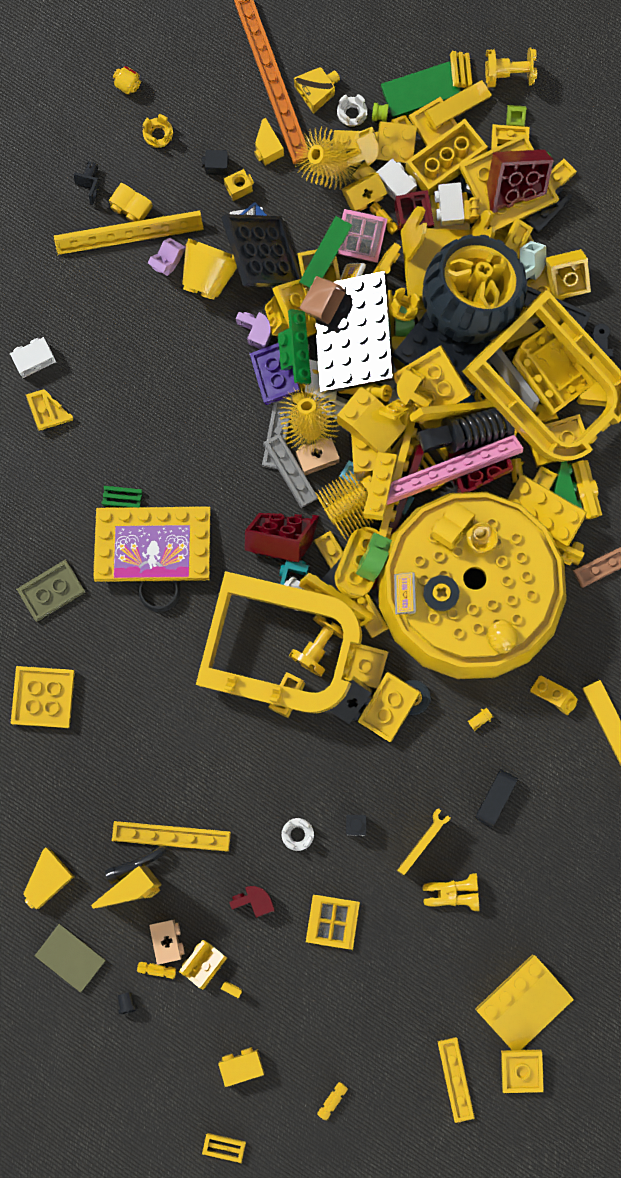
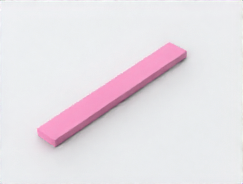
(454, 468)

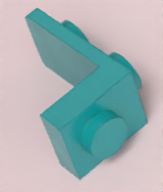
(294, 567)

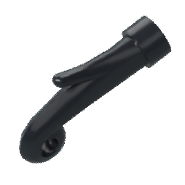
(115, 874)

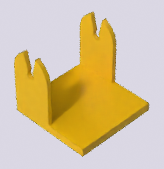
(423, 243)

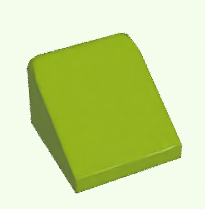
(516, 115)

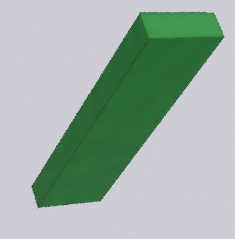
(326, 251)

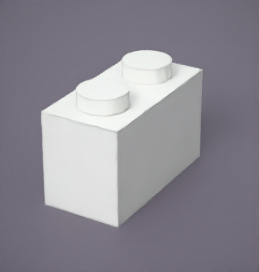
(396, 180)
(450, 204)
(32, 357)

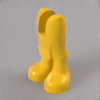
(448, 893)

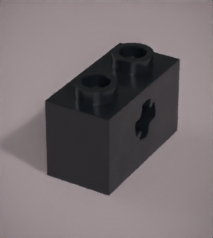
(352, 711)

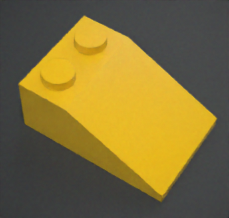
(363, 420)

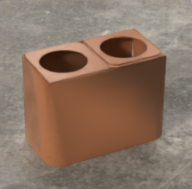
(322, 299)

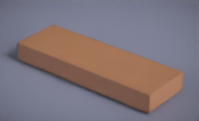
(599, 568)

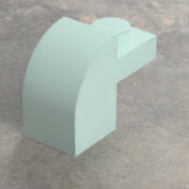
(533, 259)

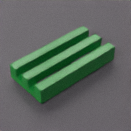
(124, 497)

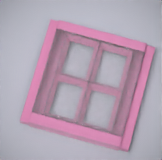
(364, 237)

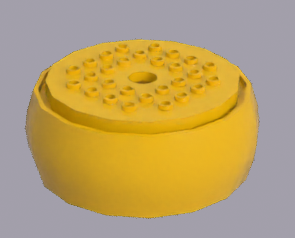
(521, 586)

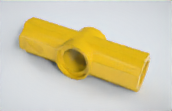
(586, 489)

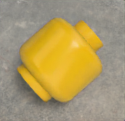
(126, 80)

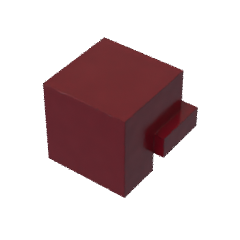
(407, 203)

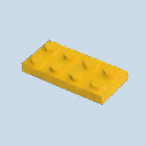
(552, 510)

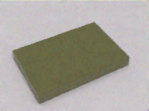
(50, 590)
(70, 958)

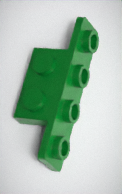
(294, 347)

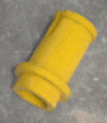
(517, 469)
(480, 719)

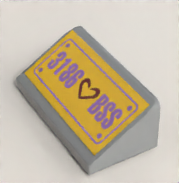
(405, 593)

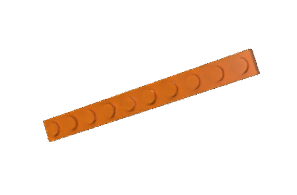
(272, 79)

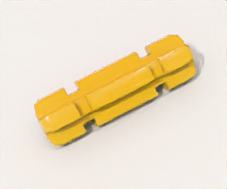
(391, 226)
(157, 970)
(332, 1101)

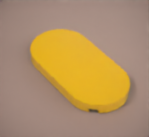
(345, 576)

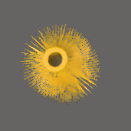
(328, 158)
(308, 419)
(346, 505)

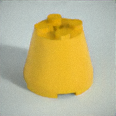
(206, 269)

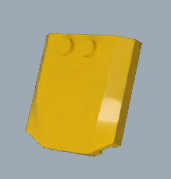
(551, 370)

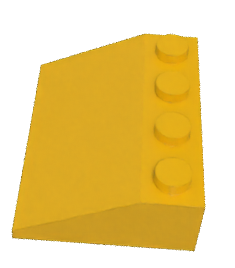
(136, 885)
(524, 1003)

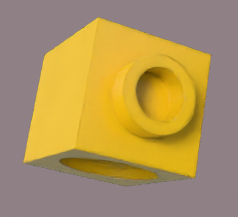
(237, 192)

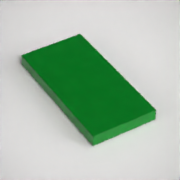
(419, 89)

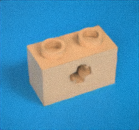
(310, 463)
(159, 932)

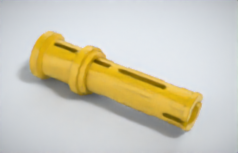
(380, 392)

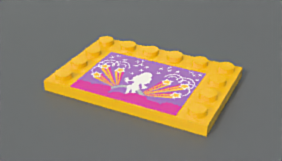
(152, 544)

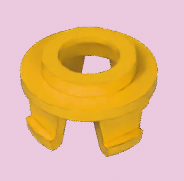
(162, 123)
(410, 304)

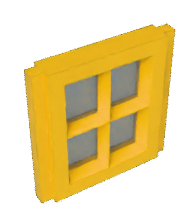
(332, 922)

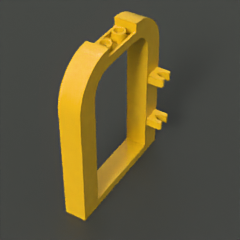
(518, 413)
(290, 598)

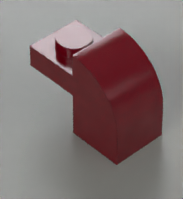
(259, 899)

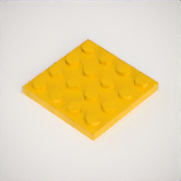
(476, 175)

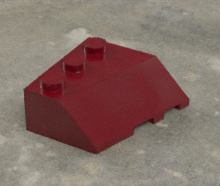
(517, 177)
(482, 476)
(280, 535)

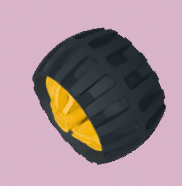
(470, 267)

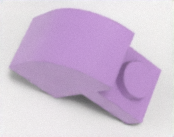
(167, 257)
(259, 326)

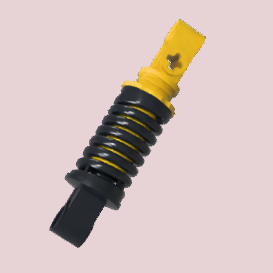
(473, 430)

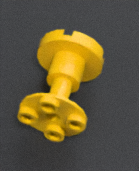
(502, 68)
(314, 651)

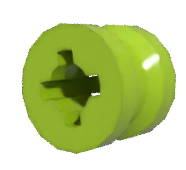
(380, 112)

